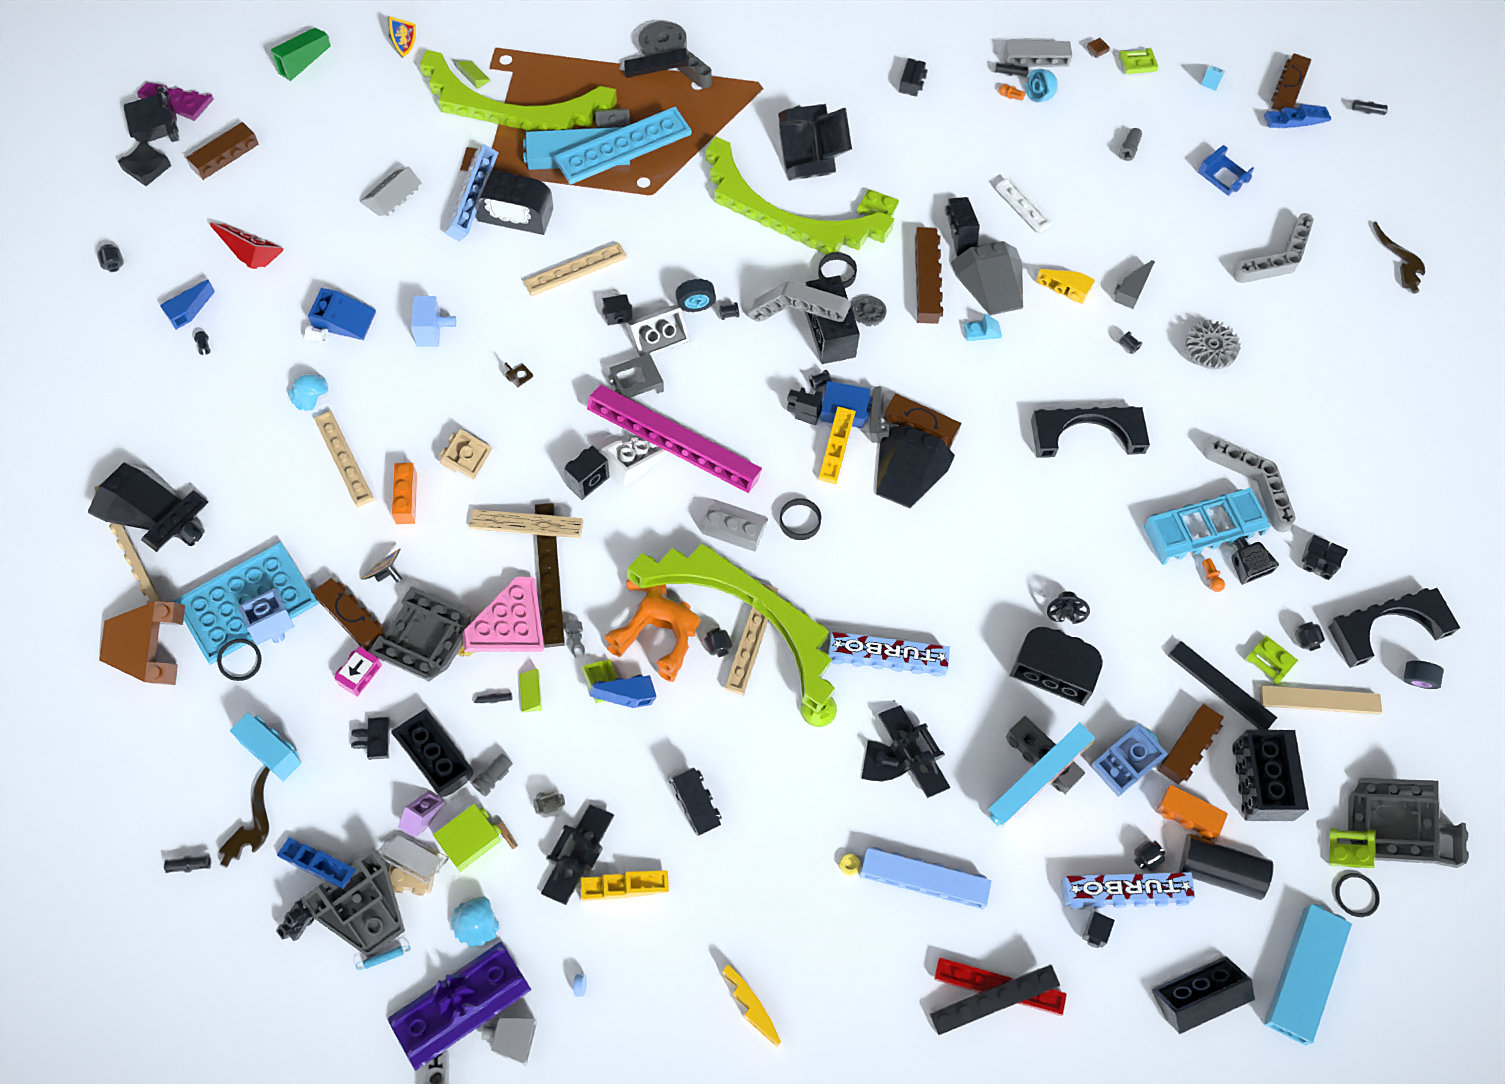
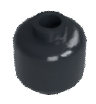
(110, 258)
(1309, 636)
(718, 642)
(1149, 855)

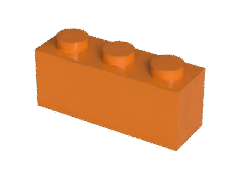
(404, 493)
(1191, 812)

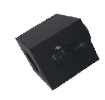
(617, 309)

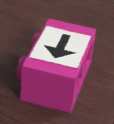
(357, 671)

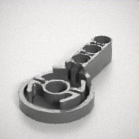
(668, 33)

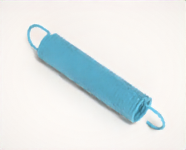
(383, 957)

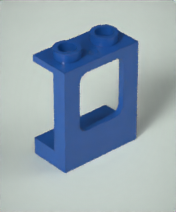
(1216, 162)

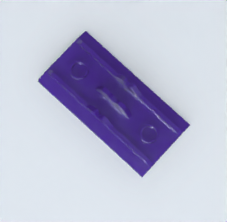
(458, 1005)

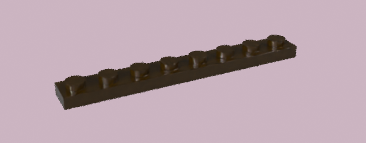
(550, 584)

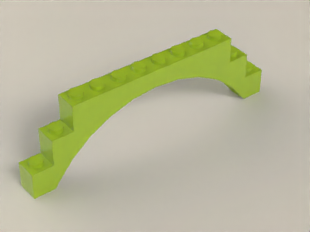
(462, 101)
(816, 234)
(713, 571)

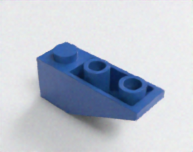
(187, 305)
(626, 692)

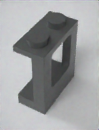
(649, 370)
(1460, 838)

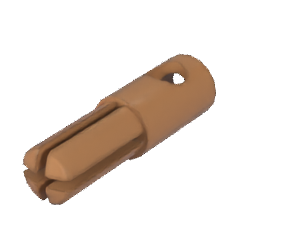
(507, 835)

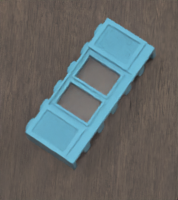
(1206, 524)

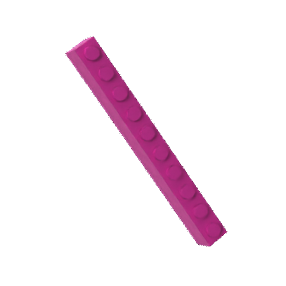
(674, 438)

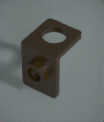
(512, 376)

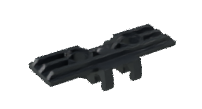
(909, 752)
(582, 856)

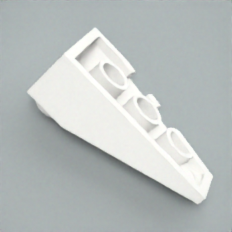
(631, 459)

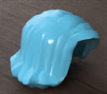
(306, 391)
(474, 922)

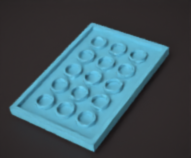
(213, 607)

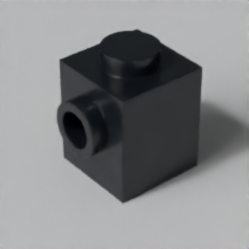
(1098, 930)

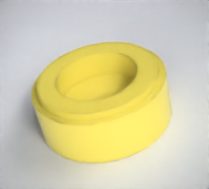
(850, 864)

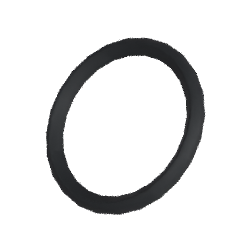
(259, 660)
(1357, 875)

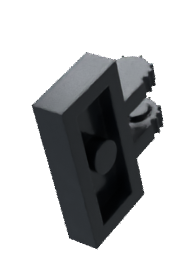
(377, 738)

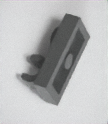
(612, 118)

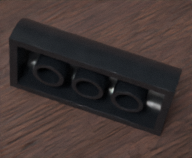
(433, 753)
(1226, 867)

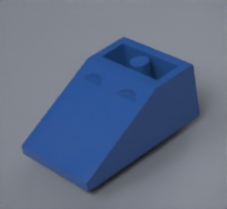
(341, 314)

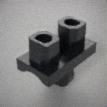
(295, 922)

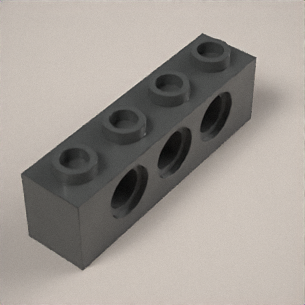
(1041, 744)

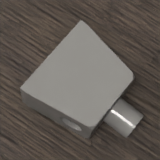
(511, 1038)

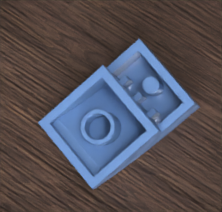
(1128, 760)

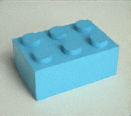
(266, 746)

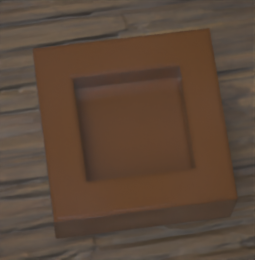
(1098, 47)

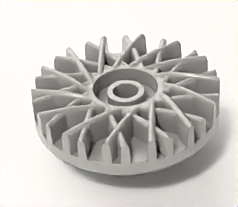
(1212, 345)

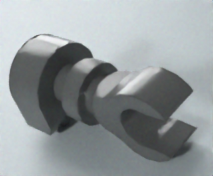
(574, 628)

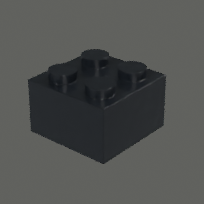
(586, 472)

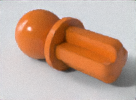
(1011, 92)
(1216, 583)

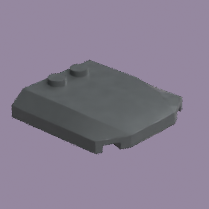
(423, 635)
(1402, 815)

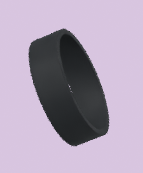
(843, 257)
(805, 502)

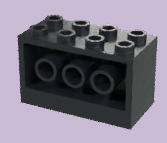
(833, 339)
(1270, 775)

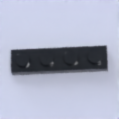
(656, 62)

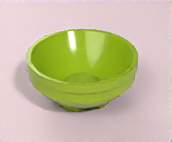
(824, 717)

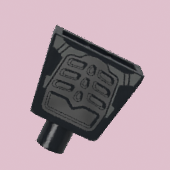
(1252, 561)

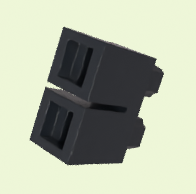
(805, 405)
(1323, 556)

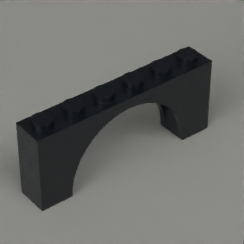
(1125, 423)
(1425, 608)

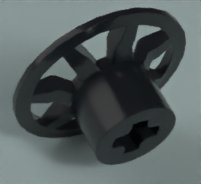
(1068, 605)

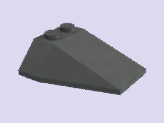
(992, 276)
(364, 910)

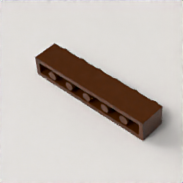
(927, 275)

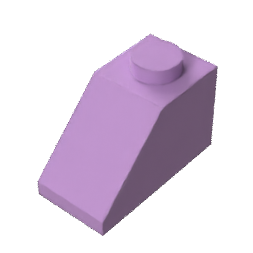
(420, 813)

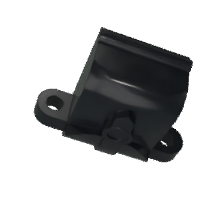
(152, 117)

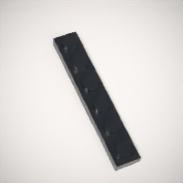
(994, 999)

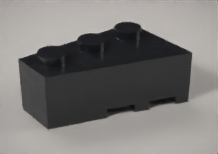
(962, 224)
(695, 800)

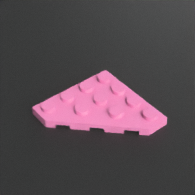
(508, 622)

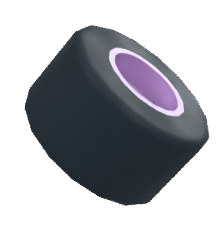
(1423, 674)

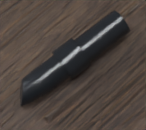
(494, 698)

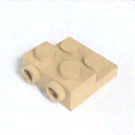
(465, 454)
(403, 881)

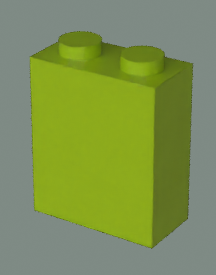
(468, 837)

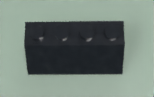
(1204, 994)

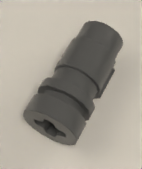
(1130, 146)
(494, 772)

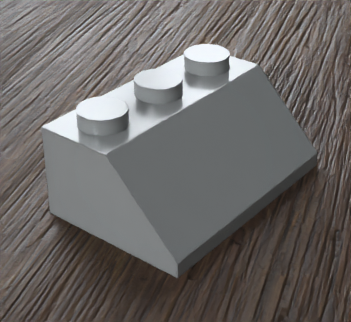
(392, 192)
(658, 331)
(734, 525)

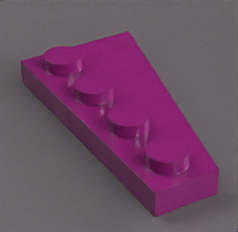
(185, 103)

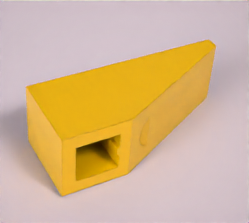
(1068, 283)

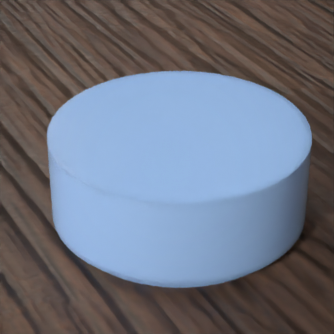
(579, 985)

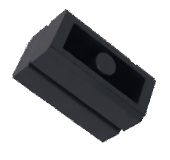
(912, 77)

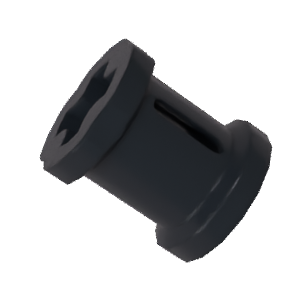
(729, 311)
(1130, 342)
(819, 379)

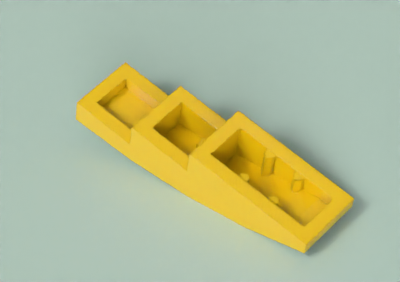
(836, 445)
(624, 885)
(756, 1013)

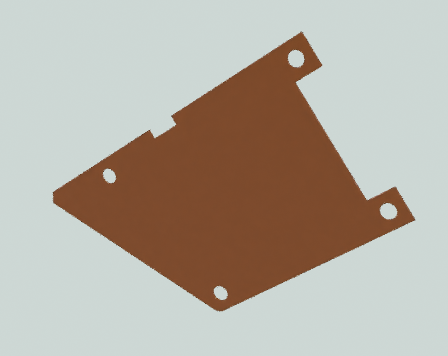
(555, 79)

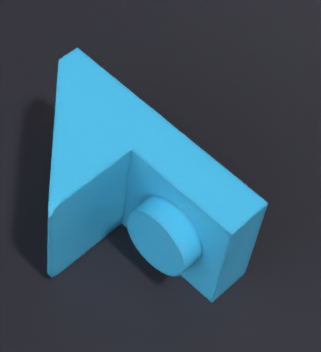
(1213, 77)
(983, 330)

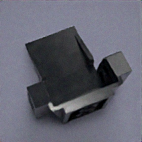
(812, 140)

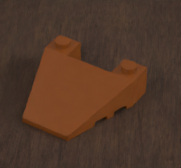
(132, 641)

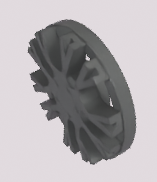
(870, 311)

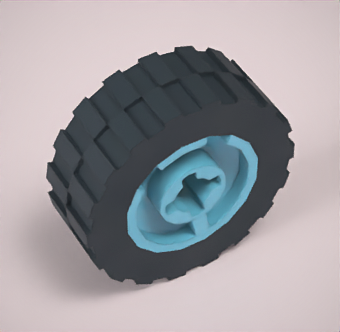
(695, 295)

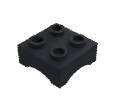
(144, 163)

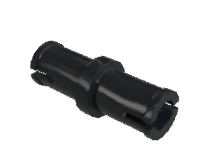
(1011, 69)
(1369, 107)
(187, 864)

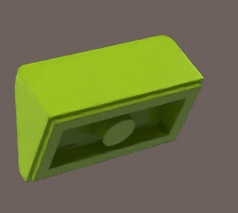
(472, 73)
(530, 691)

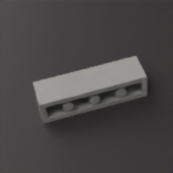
(1038, 53)

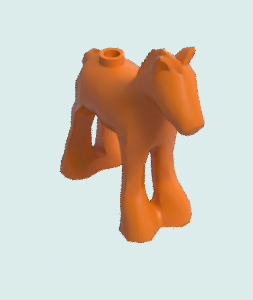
(662, 613)

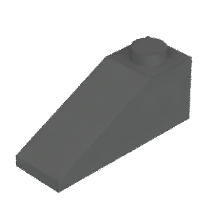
(1132, 286)

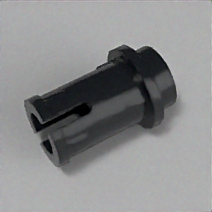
(201, 339)

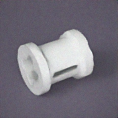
(316, 334)

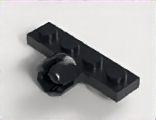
(178, 523)

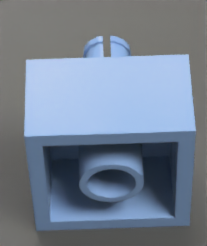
(428, 321)
(266, 617)

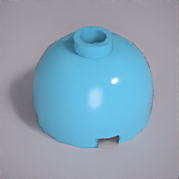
(1041, 85)

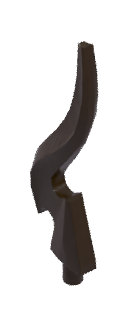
(1409, 270)
(257, 836)

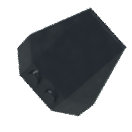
(910, 465)
(133, 497)

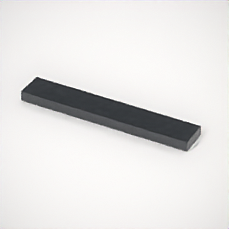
(1222, 686)

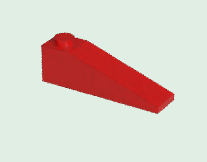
(246, 246)

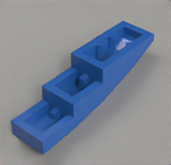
(1302, 116)
(316, 863)

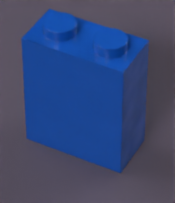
(847, 397)

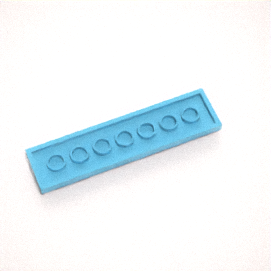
(622, 145)

